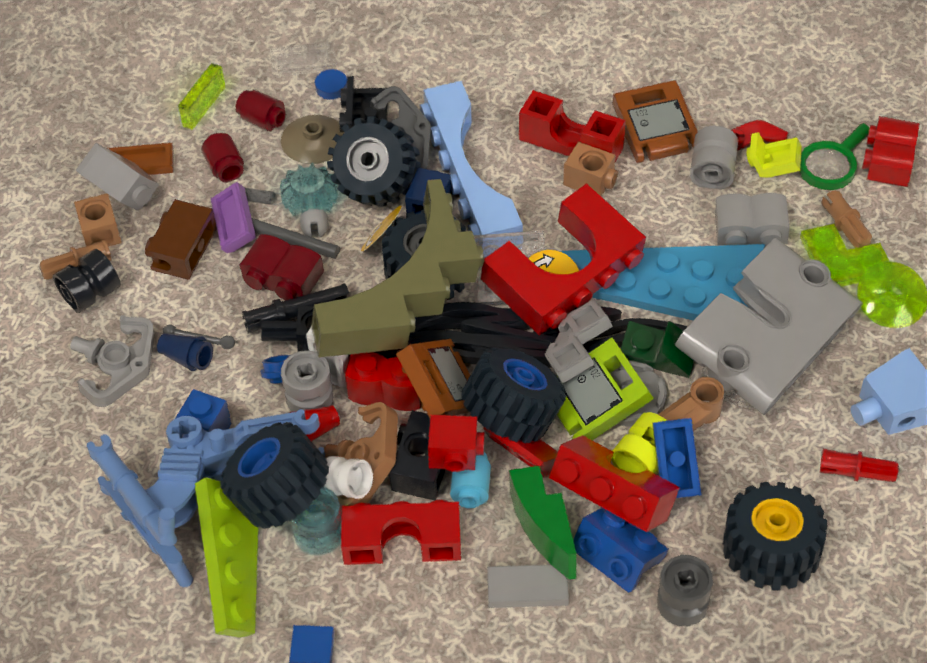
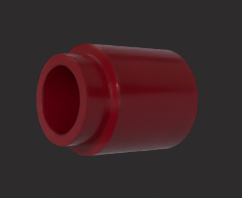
(260, 109)
(223, 157)

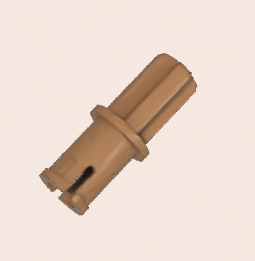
(847, 219)
(52, 265)

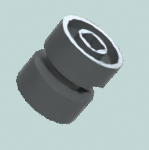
(684, 590)

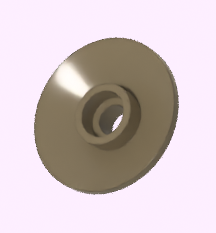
(309, 147)

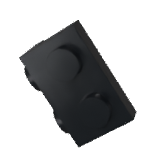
(358, 102)

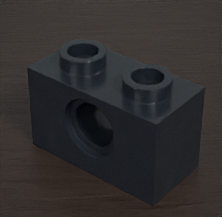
(412, 473)

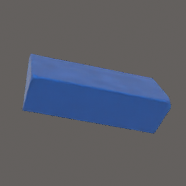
(677, 455)

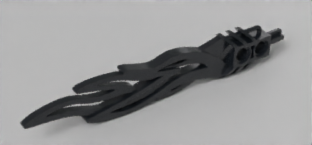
(480, 327)

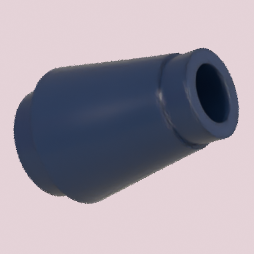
(186, 350)

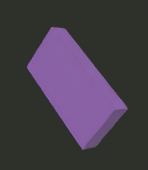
(233, 218)

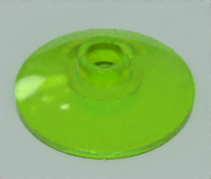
(886, 306)

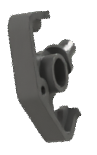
(409, 119)

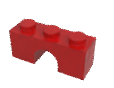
(547, 126)
(635, 497)
(369, 528)

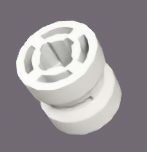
(349, 477)

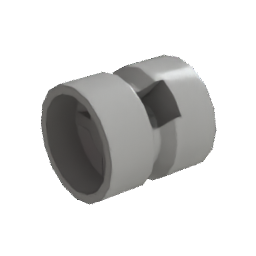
(714, 157)
(306, 381)

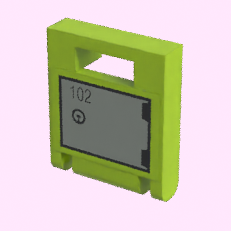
(594, 398)

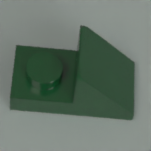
(656, 348)

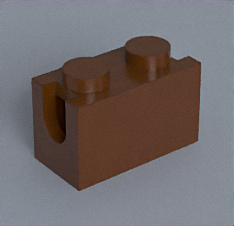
(181, 239)

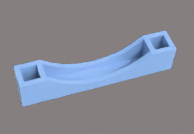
(449, 115)

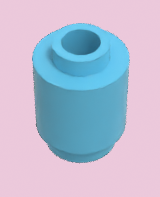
(472, 486)

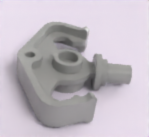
(123, 363)

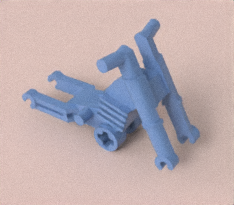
(173, 496)

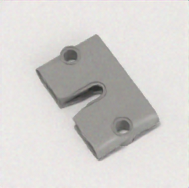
(787, 326)

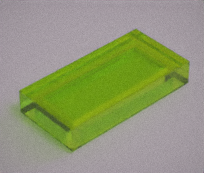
(201, 96)

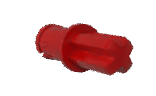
(858, 466)

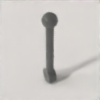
(226, 342)

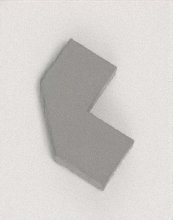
(568, 354)

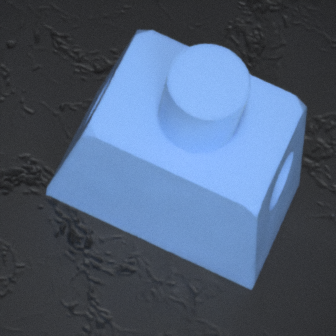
(894, 395)

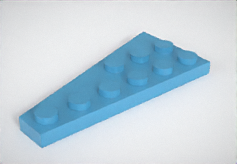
(677, 278)

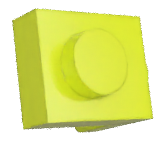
(775, 157)

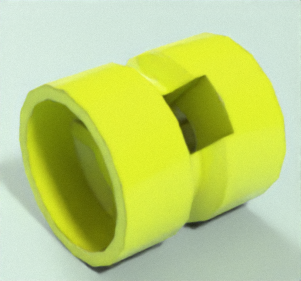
(637, 448)

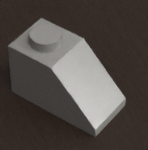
(117, 176)

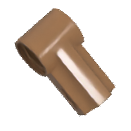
(694, 407)

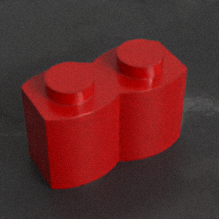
(892, 151)
(378, 379)

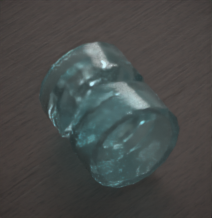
(319, 526)

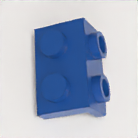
(617, 548)

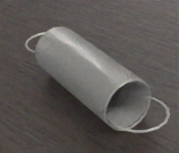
(260, 196)

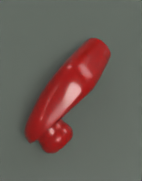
(767, 131)

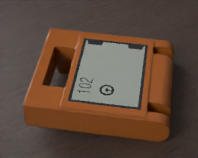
(657, 125)
(446, 370)

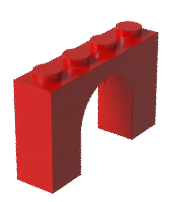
(546, 297)

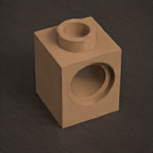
(590, 166)
(97, 220)

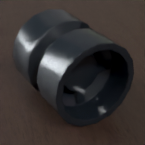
(90, 278)

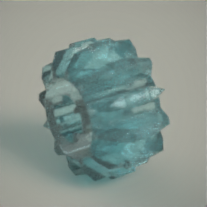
(308, 190)

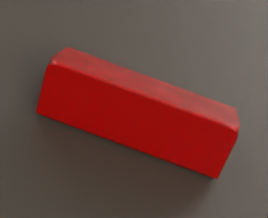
(531, 453)

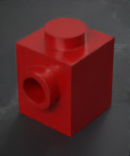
(454, 442)

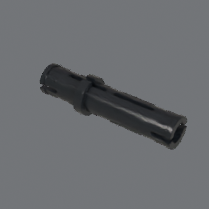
(288, 309)

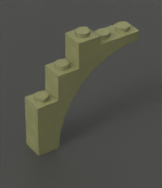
(387, 312)

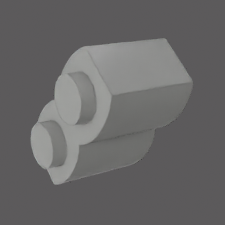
(751, 219)

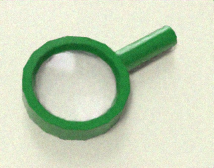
(832, 164)

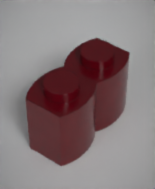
(281, 267)

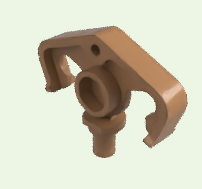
(377, 450)

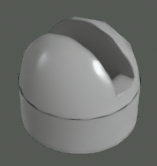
(312, 217)

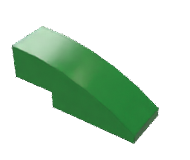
(543, 519)

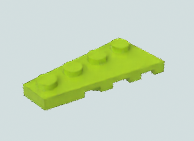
(230, 560)

